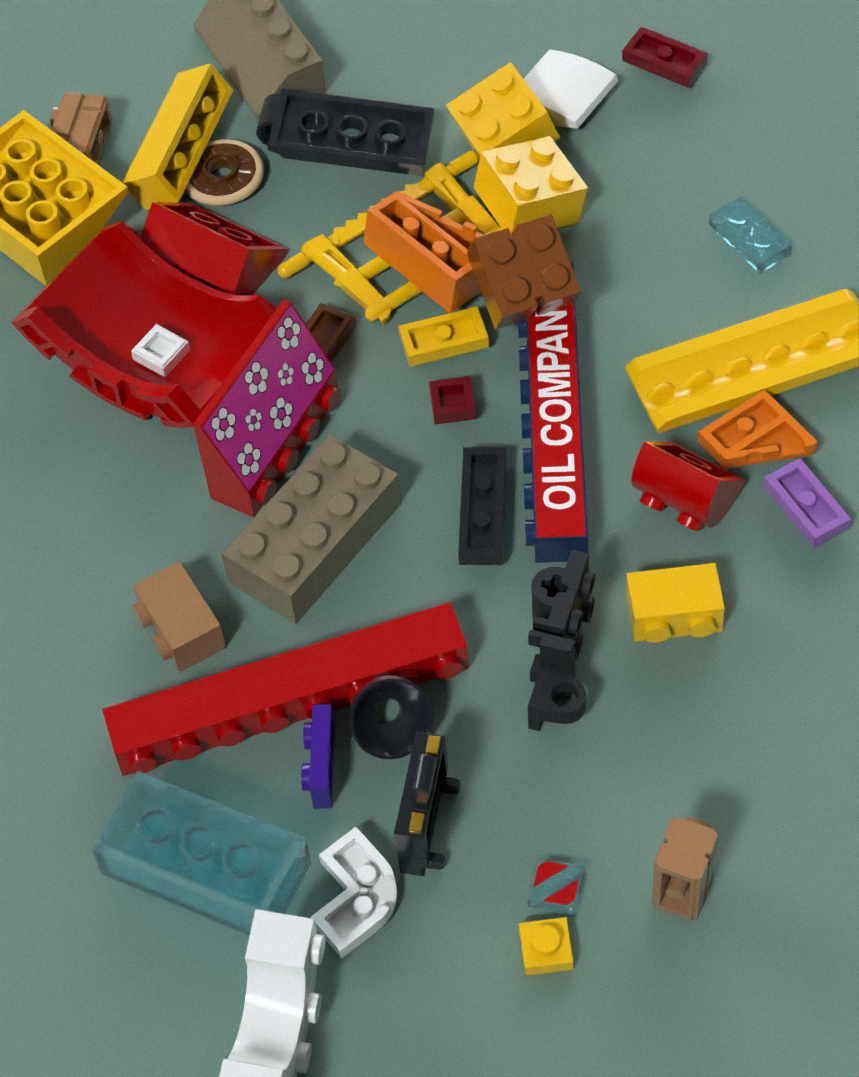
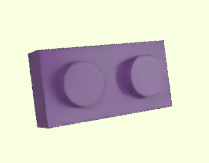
(807, 503)

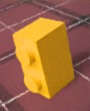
(674, 602)

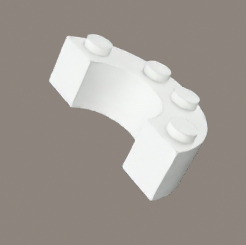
(278, 999)

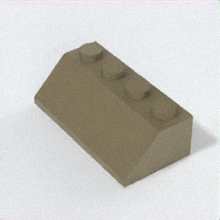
(259, 49)

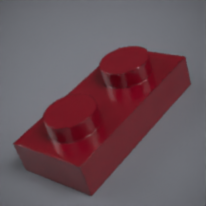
(664, 57)

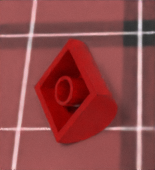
(685, 483)

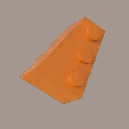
(424, 248)

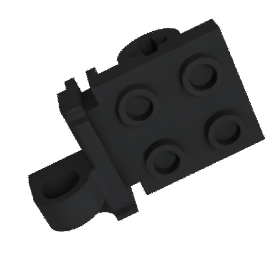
(558, 608)

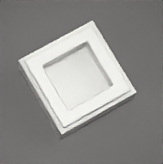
(160, 350)

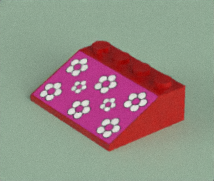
(265, 412)

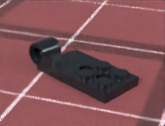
(312, 128)

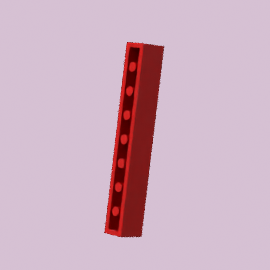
(282, 689)

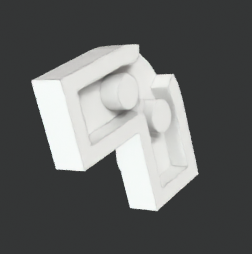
(367, 897)

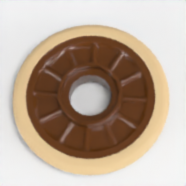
(238, 185)

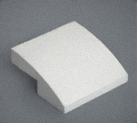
(569, 86)

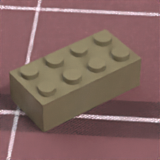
(312, 528)

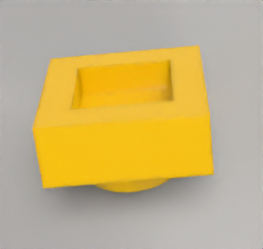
(546, 946)

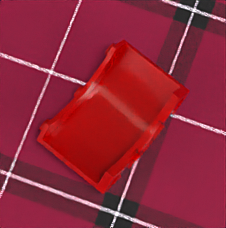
(108, 305)

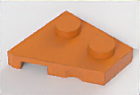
(756, 434)

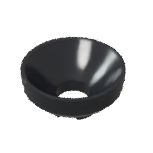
(396, 737)

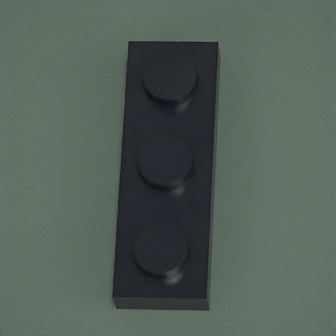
(482, 506)

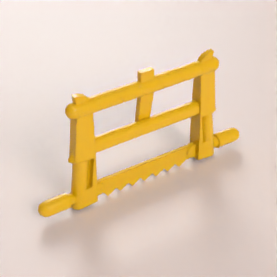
(354, 281)

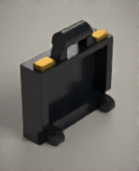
(420, 803)

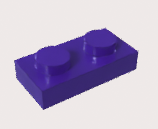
(320, 739)

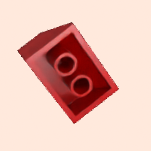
(211, 247)

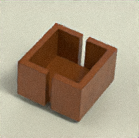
(521, 269)

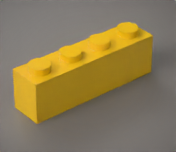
(178, 136)

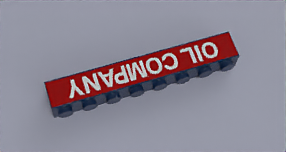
(555, 435)

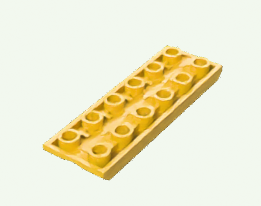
(743, 359)

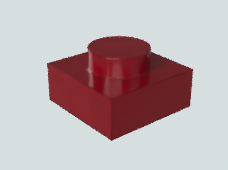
(452, 400)

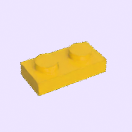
(443, 336)

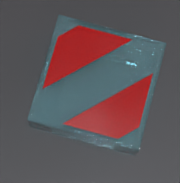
(556, 886)

